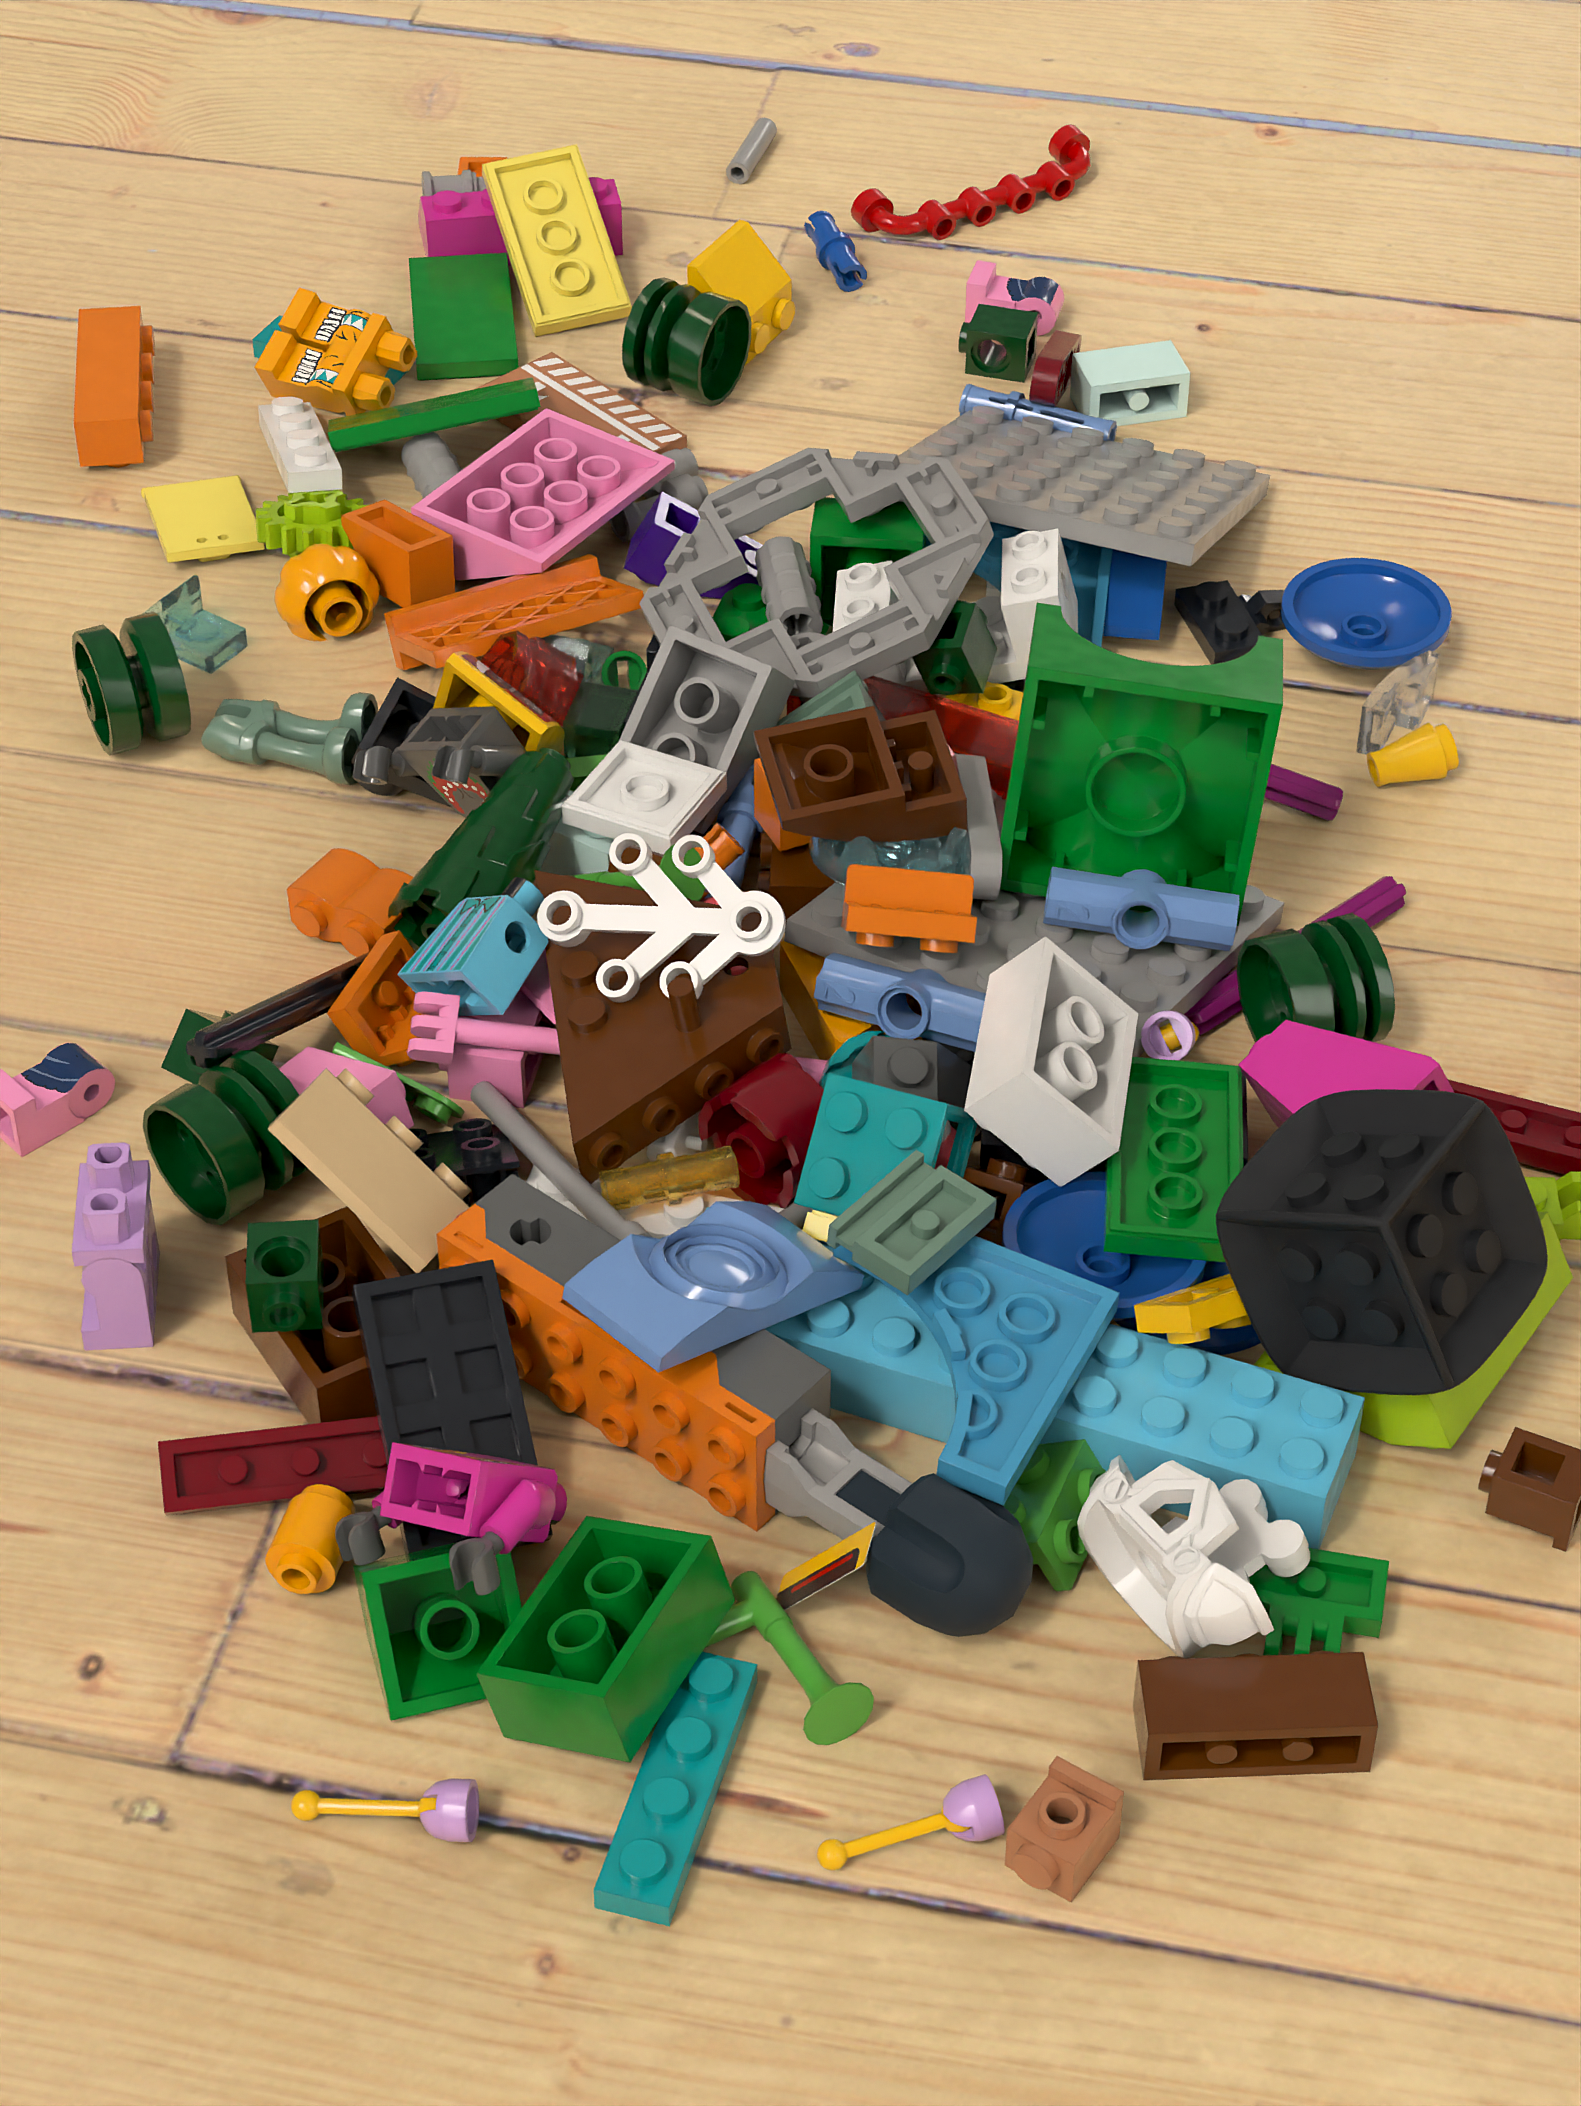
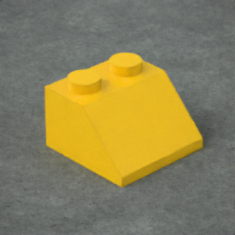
(746, 270)

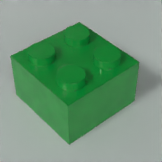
(841, 544)

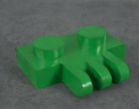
(1323, 1600)

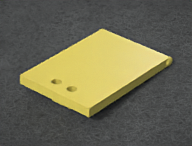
(202, 519)

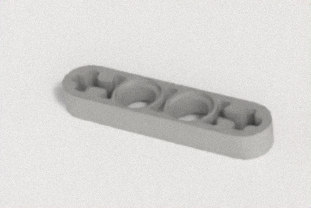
(983, 845)

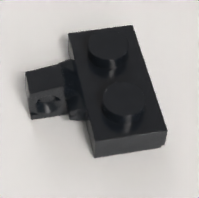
(1227, 623)

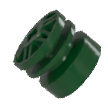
(686, 341)
(1320, 978)
(216, 1137)

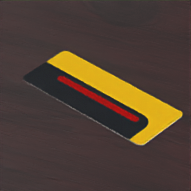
(825, 1568)

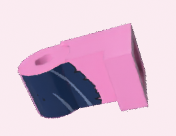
(1035, 295)
(52, 1097)

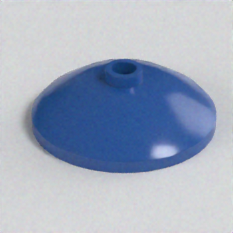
(1365, 612)
(1067, 1232)

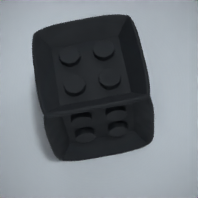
(1384, 1240)

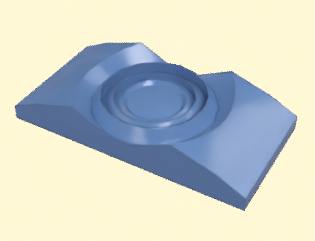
(707, 1283)

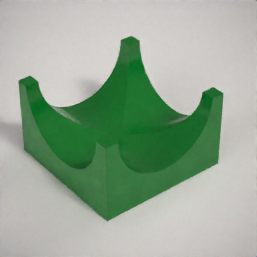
(1138, 764)

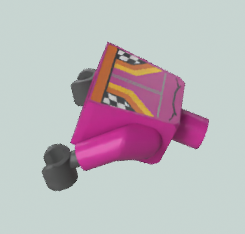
(461, 1495)

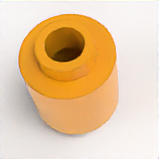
(305, 1548)

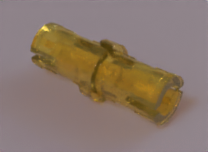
(670, 1178)

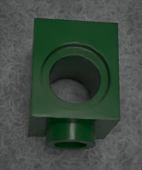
(1012, 329)
(285, 1276)

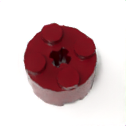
(769, 1126)

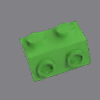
(1049, 1505)

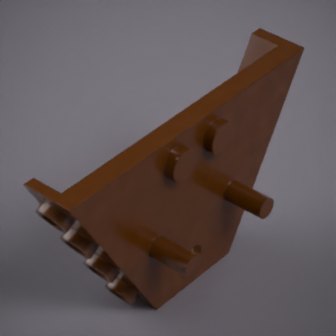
(655, 1058)

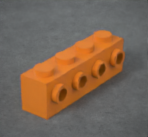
(113, 386)

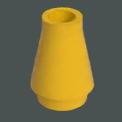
(1417, 756)

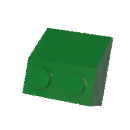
(427, 1633)

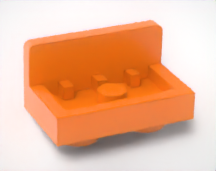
(908, 904)
(378, 1005)

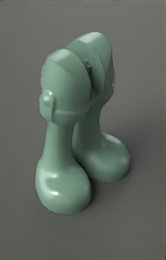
(262, 732)

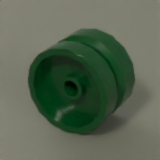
(131, 683)

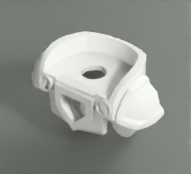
(1193, 1572)

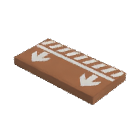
(589, 401)

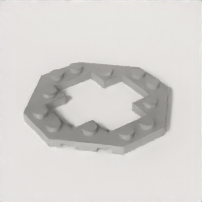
(923, 582)

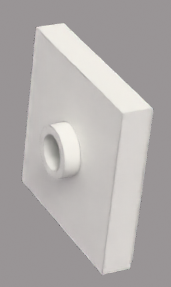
(644, 795)

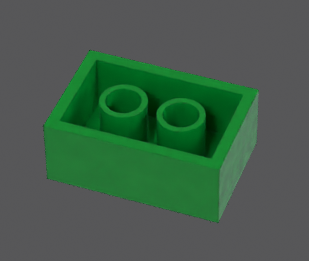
(607, 1638)

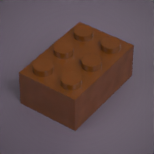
(324, 1366)

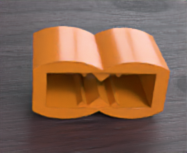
(346, 900)

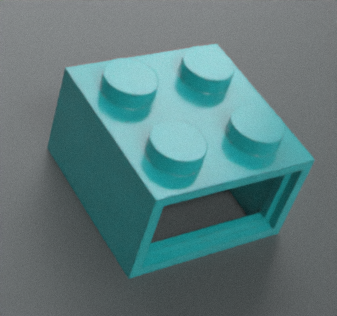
(866, 1134)

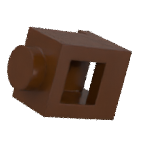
(1535, 1485)

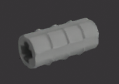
(429, 462)
(788, 586)

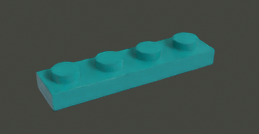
(675, 1791)

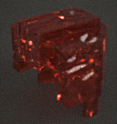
(536, 671)

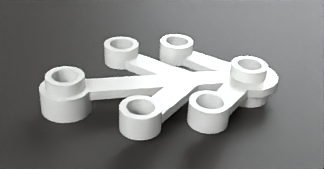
(670, 922)

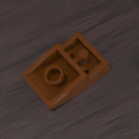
(863, 777)

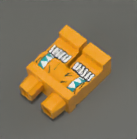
(333, 356)

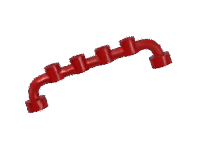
(1067, 146)

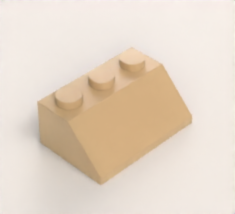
(371, 1165)

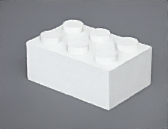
(1052, 1063)

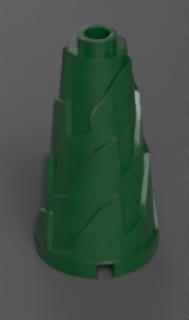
(491, 846)

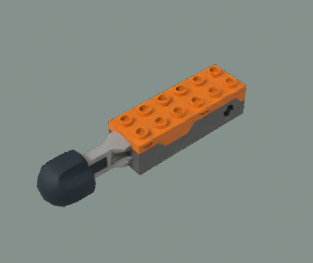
(739, 1424)

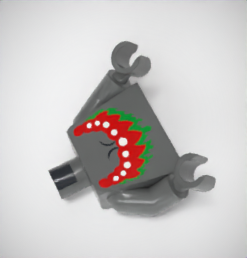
(453, 750)

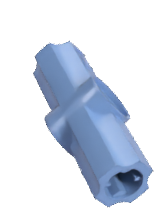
(1177, 916)
(879, 997)

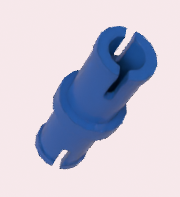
(835, 251)

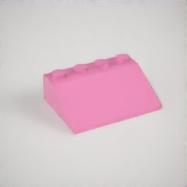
(538, 495)

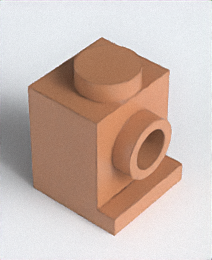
(1064, 1830)

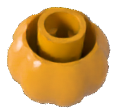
(334, 587)

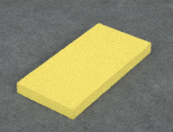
(556, 240)

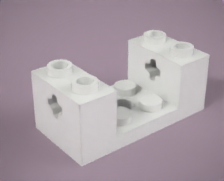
(1031, 573)

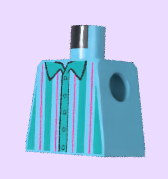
(481, 950)

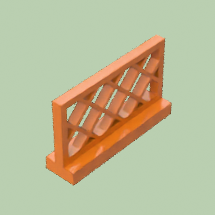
(533, 604)

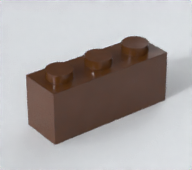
(1254, 1715)

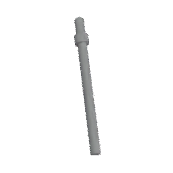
(552, 1163)

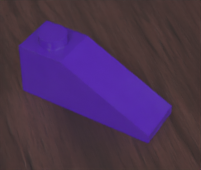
(660, 534)

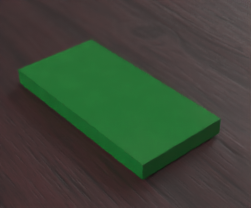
(462, 316)
(433, 414)
(1174, 1159)

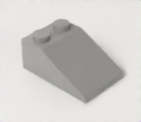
(705, 706)

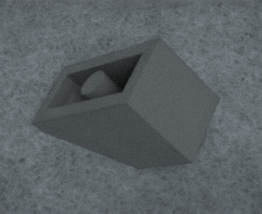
(916, 1069)

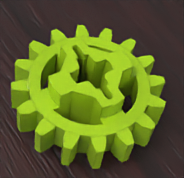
(304, 520)

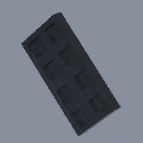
(443, 1371)

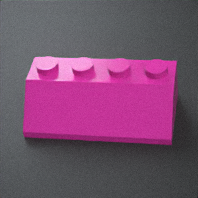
(467, 223)

